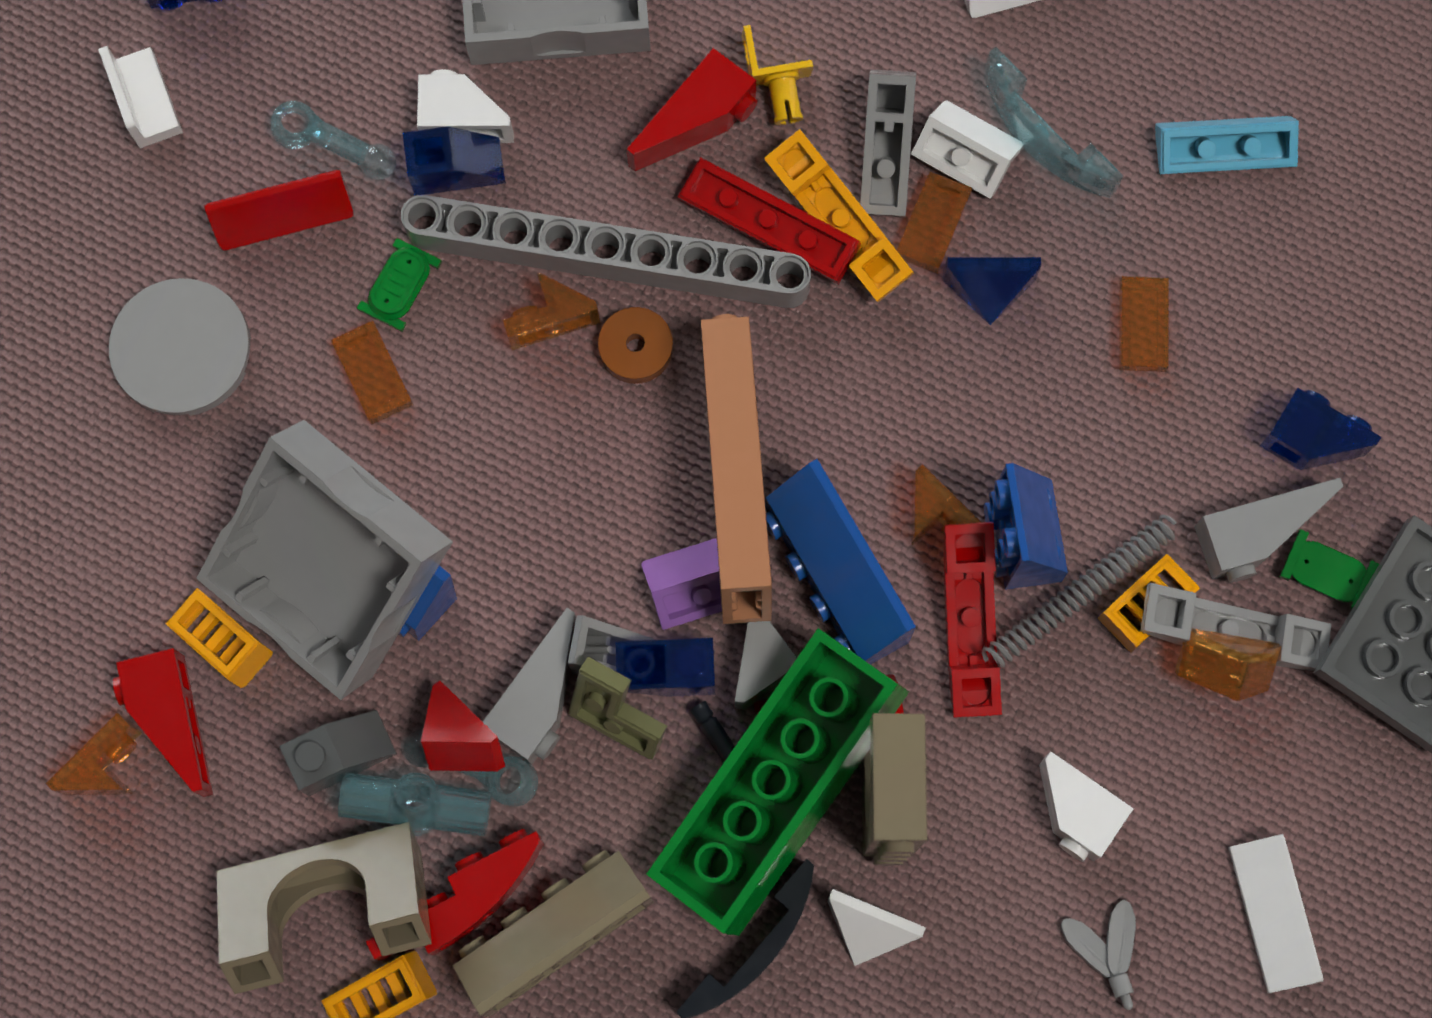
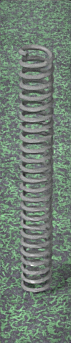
(1087, 592)

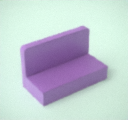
(685, 584)

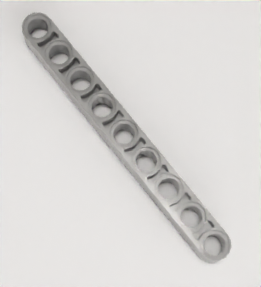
(588, 236)

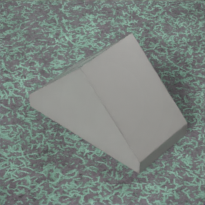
(597, 641)
(763, 663)

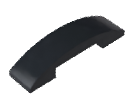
(793, 899)

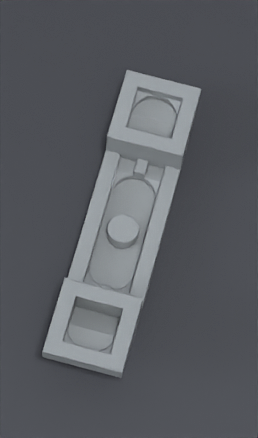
(1173, 612)

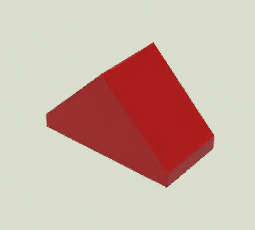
(456, 737)

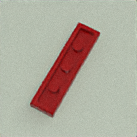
(769, 219)

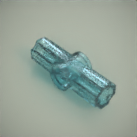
(387, 800)

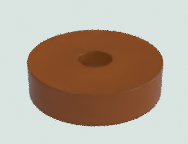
(630, 325)

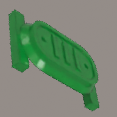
(398, 284)
(1327, 569)

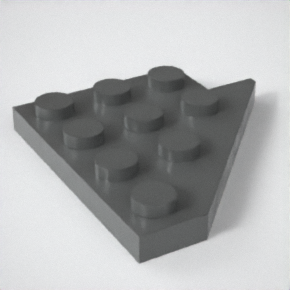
(1387, 639)

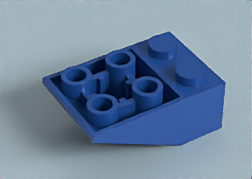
(1026, 529)

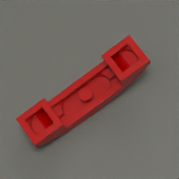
(971, 619)

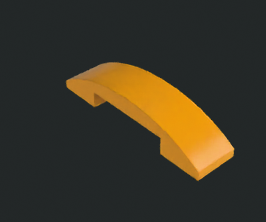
(829, 200)

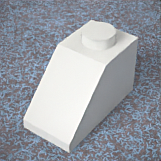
(458, 103)
(1080, 809)

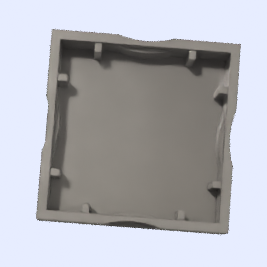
(553, 29)
(323, 558)

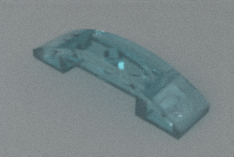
(1085, 170)

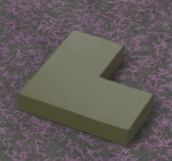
(602, 706)

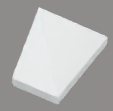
(869, 929)

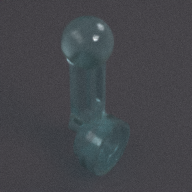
(375, 160)
(524, 793)

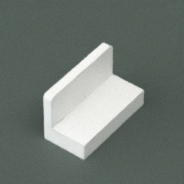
(141, 96)
(966, 148)

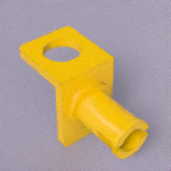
(780, 80)

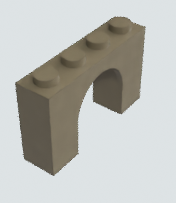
(894, 788)
(264, 894)

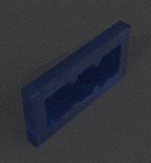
(990, 282)

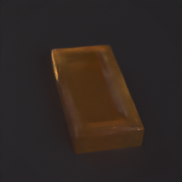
(933, 222)
(1144, 324)
(372, 372)

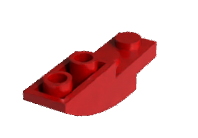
(479, 890)

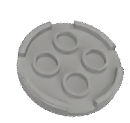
(179, 347)

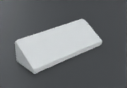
(1276, 914)

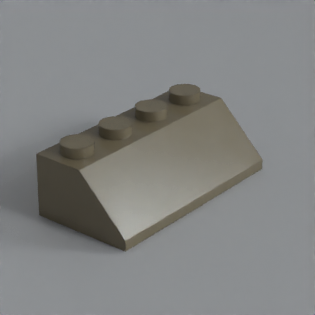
(551, 934)

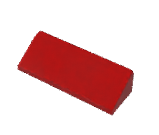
(280, 210)

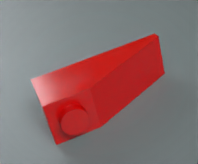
(699, 110)
(162, 704)

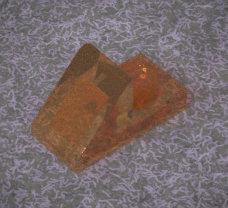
(564, 313)
(934, 503)
(88, 769)

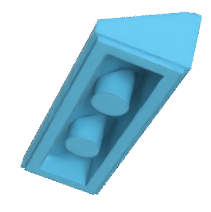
(1227, 144)

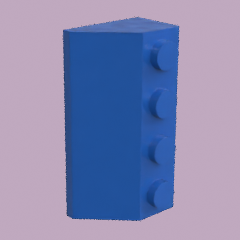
(837, 565)

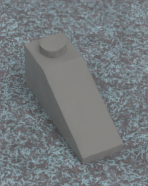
(888, 142)
(1248, 534)
(534, 701)

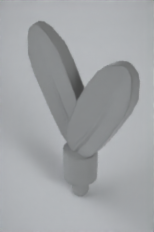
(1111, 958)

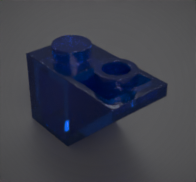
(452, 160)
(1315, 434)
(668, 666)

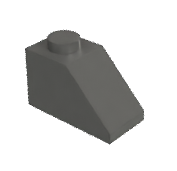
(338, 747)

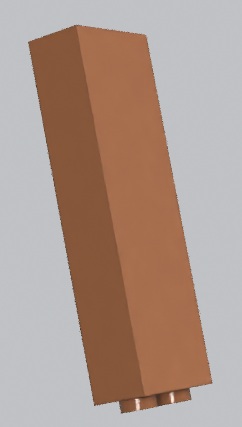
(736, 470)

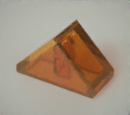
(1228, 663)

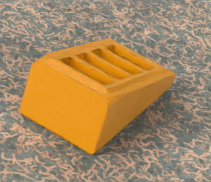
(1119, 624)
(242, 657)
(414, 975)

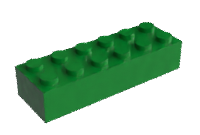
(776, 784)

